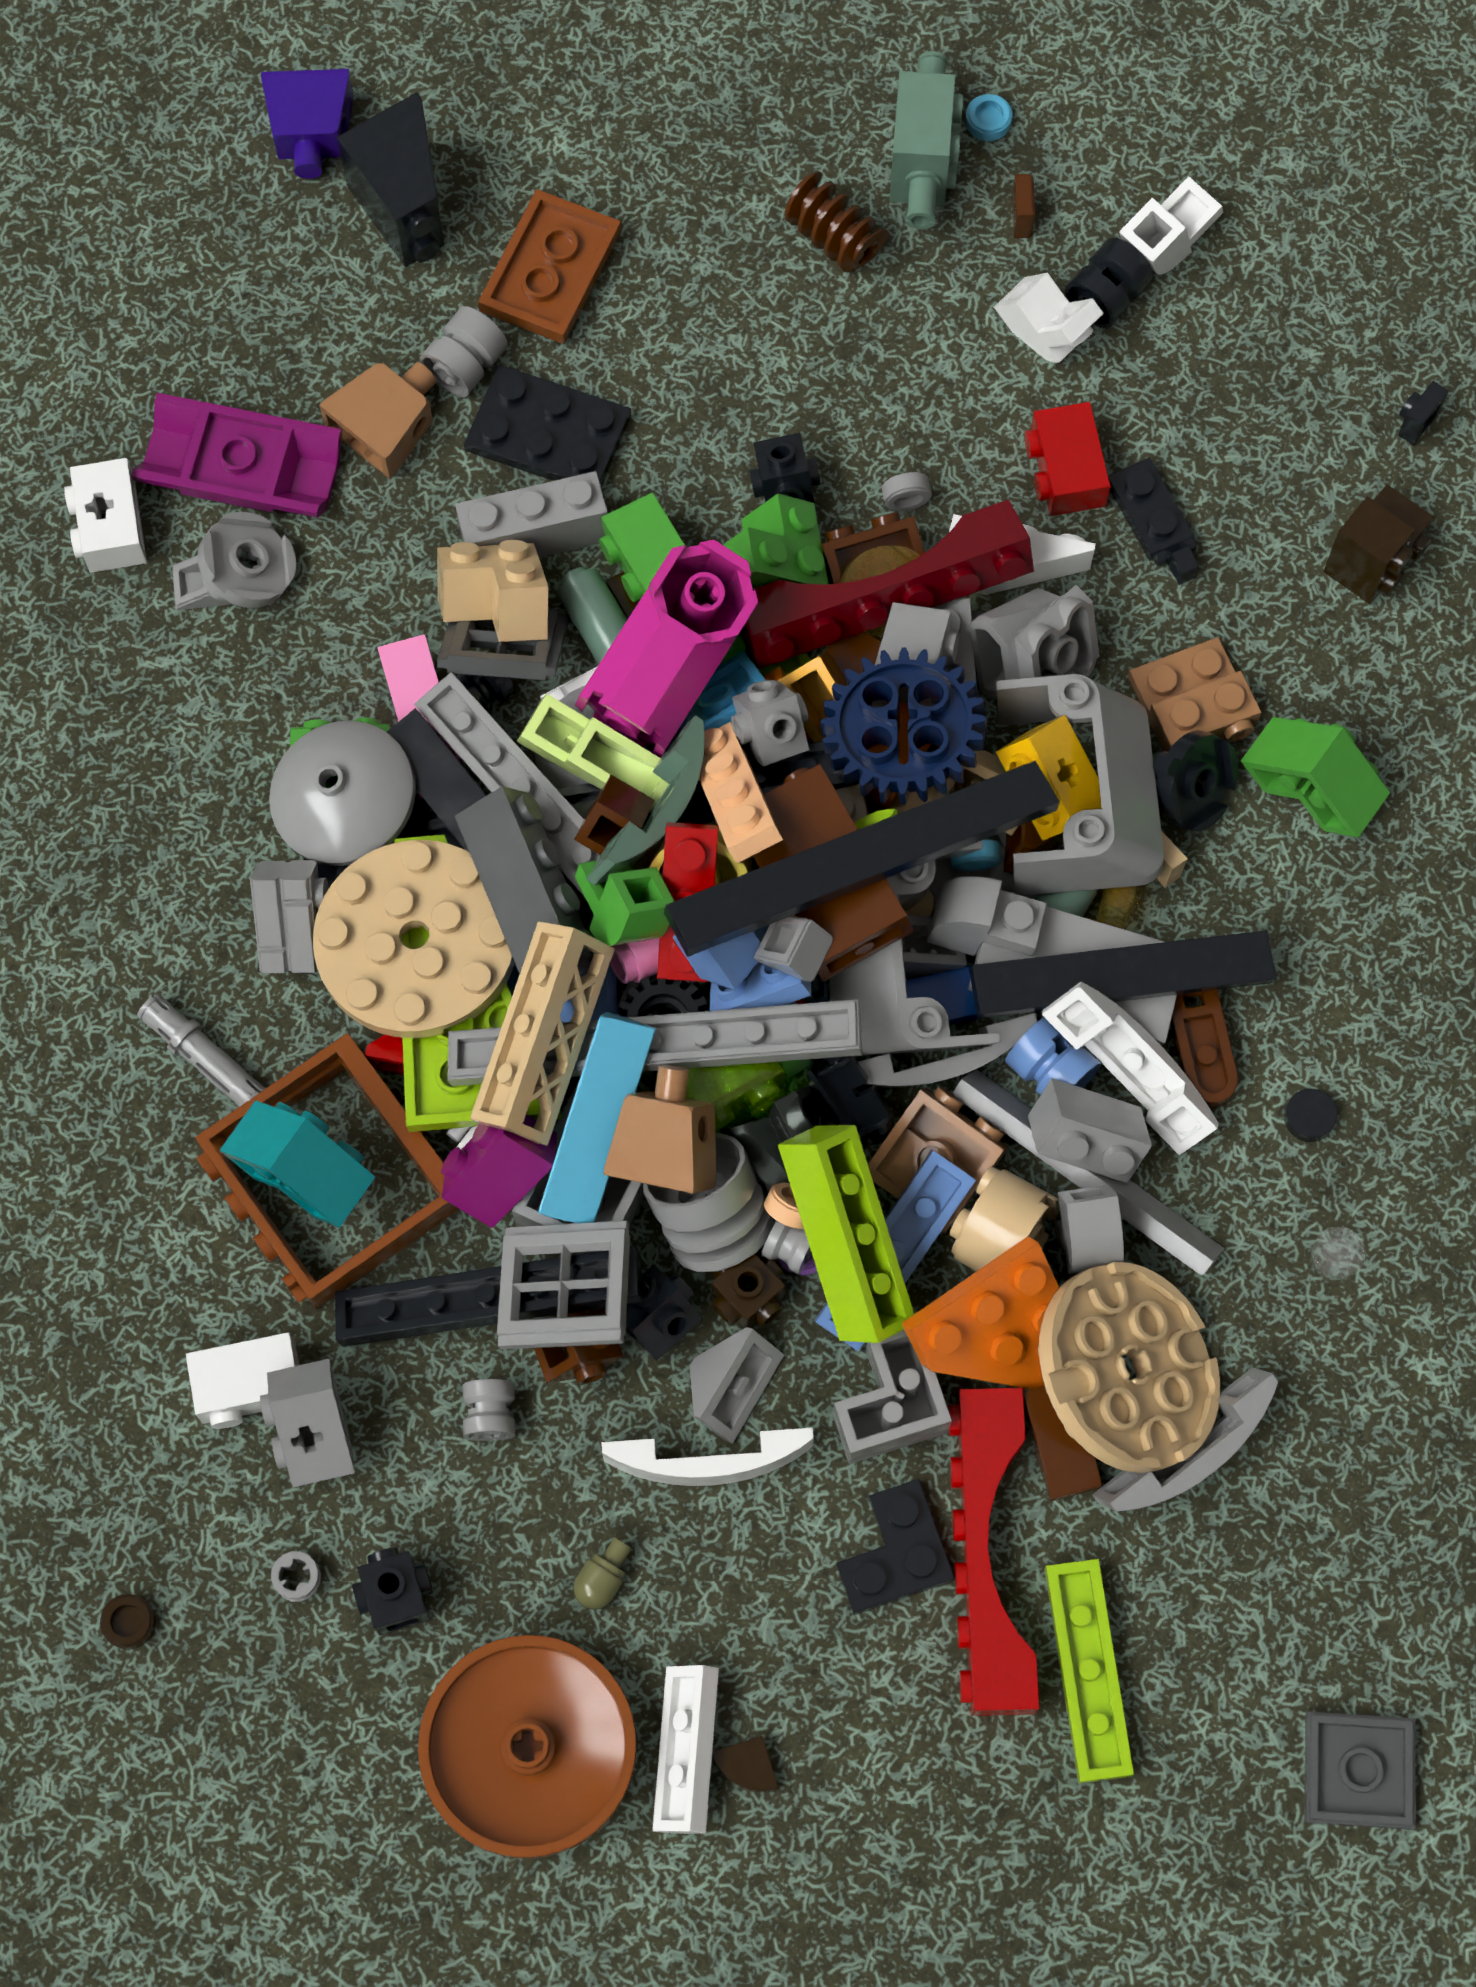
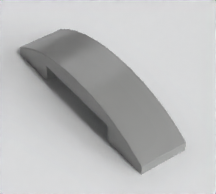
(882, 1073)
(1243, 1408)

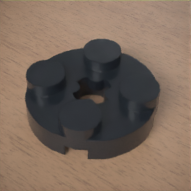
(1192, 799)

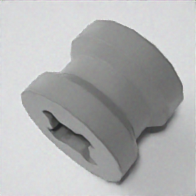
(789, 1246)

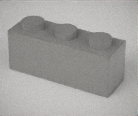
(550, 515)

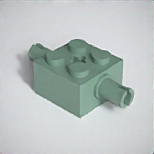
(925, 139)

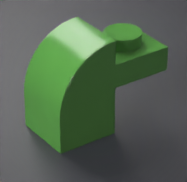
(626, 905)

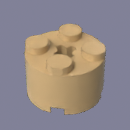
(1001, 1218)

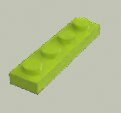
(1088, 1671)

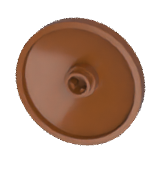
(527, 1746)

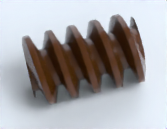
(831, 226)

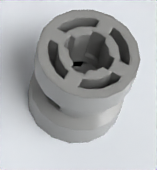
(488, 1413)

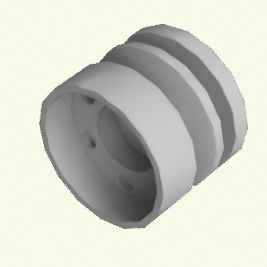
(718, 1224)

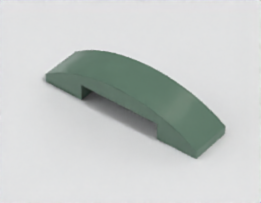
(681, 770)

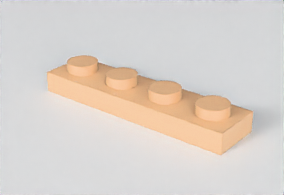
(736, 795)

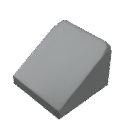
(191, 587)
(794, 947)

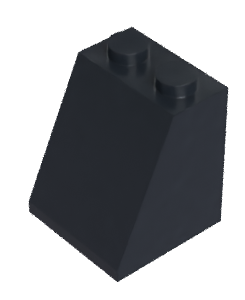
(394, 180)

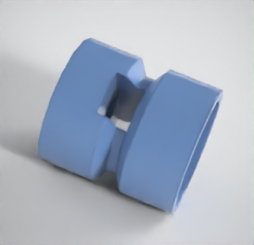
(1046, 1055)

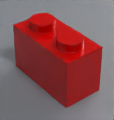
(1068, 459)

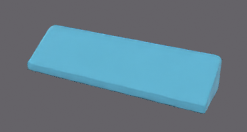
(609, 1074)

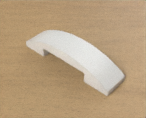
(1137, 1062)
(776, 1447)

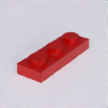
(687, 869)

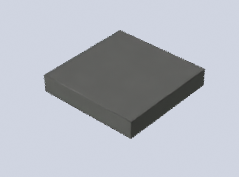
(1360, 1770)

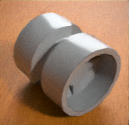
(467, 348)

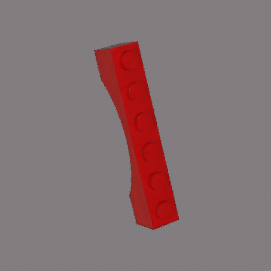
(999, 1660)

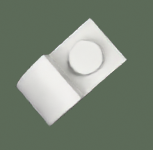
(1170, 229)
(1045, 318)

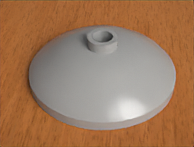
(357, 813)

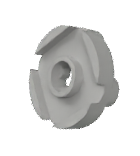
(232, 581)

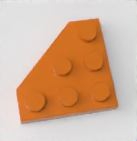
(989, 1321)

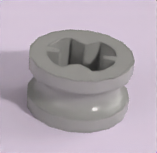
(304, 1590)

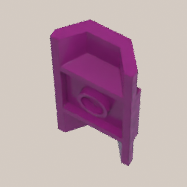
(241, 457)

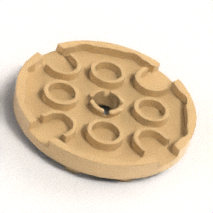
(400, 987)
(1176, 1388)

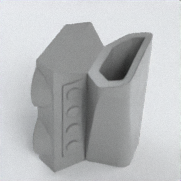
(1035, 638)

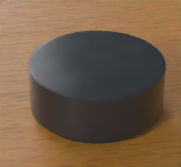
(1310, 1115)

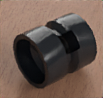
(1112, 279)

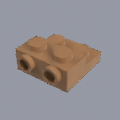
(1195, 693)
(936, 1125)

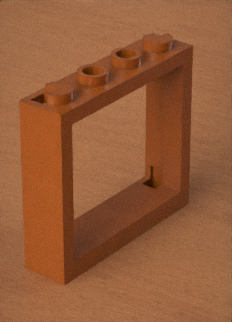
(290, 1089)

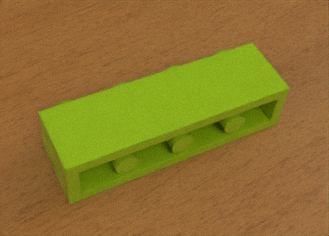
(847, 1233)

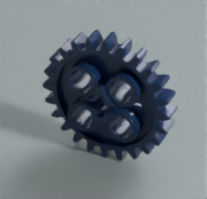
(951, 724)

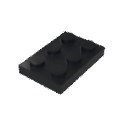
(546, 427)

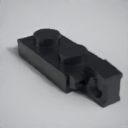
(1155, 518)

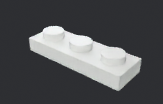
(685, 1749)

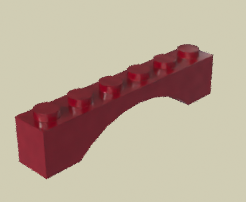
(975, 555)

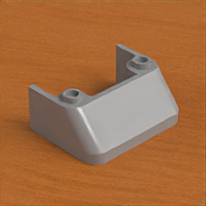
(1103, 845)
(888, 1017)

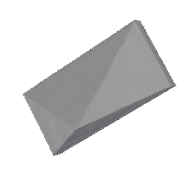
(731, 1380)

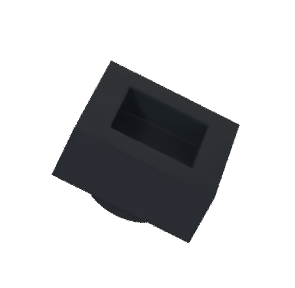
(1421, 411)

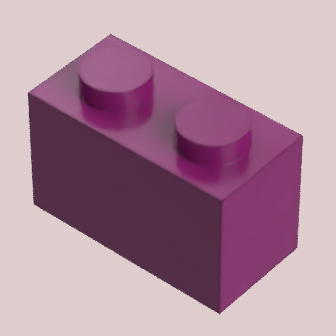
(495, 1171)

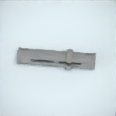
(189, 1041)

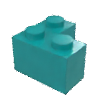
(300, 1160)

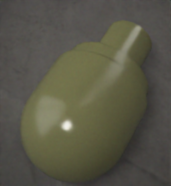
(601, 1576)

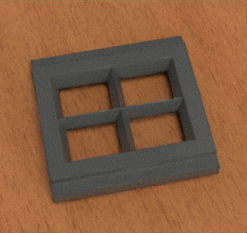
(462, 635)

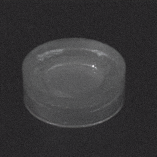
(1338, 1253)

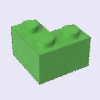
(781, 543)
(1319, 769)

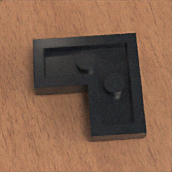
(911, 1555)

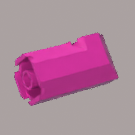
(671, 644)

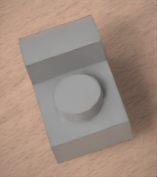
(977, 912)
(1090, 1228)

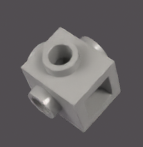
(770, 722)

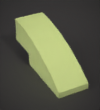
(590, 748)

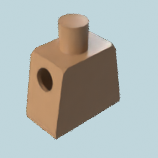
(382, 414)
(665, 1137)

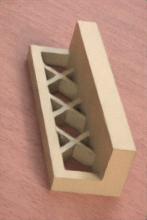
(535, 1027)

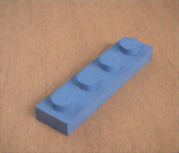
(918, 1218)

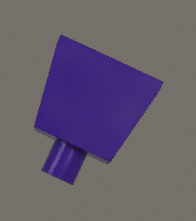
(308, 115)

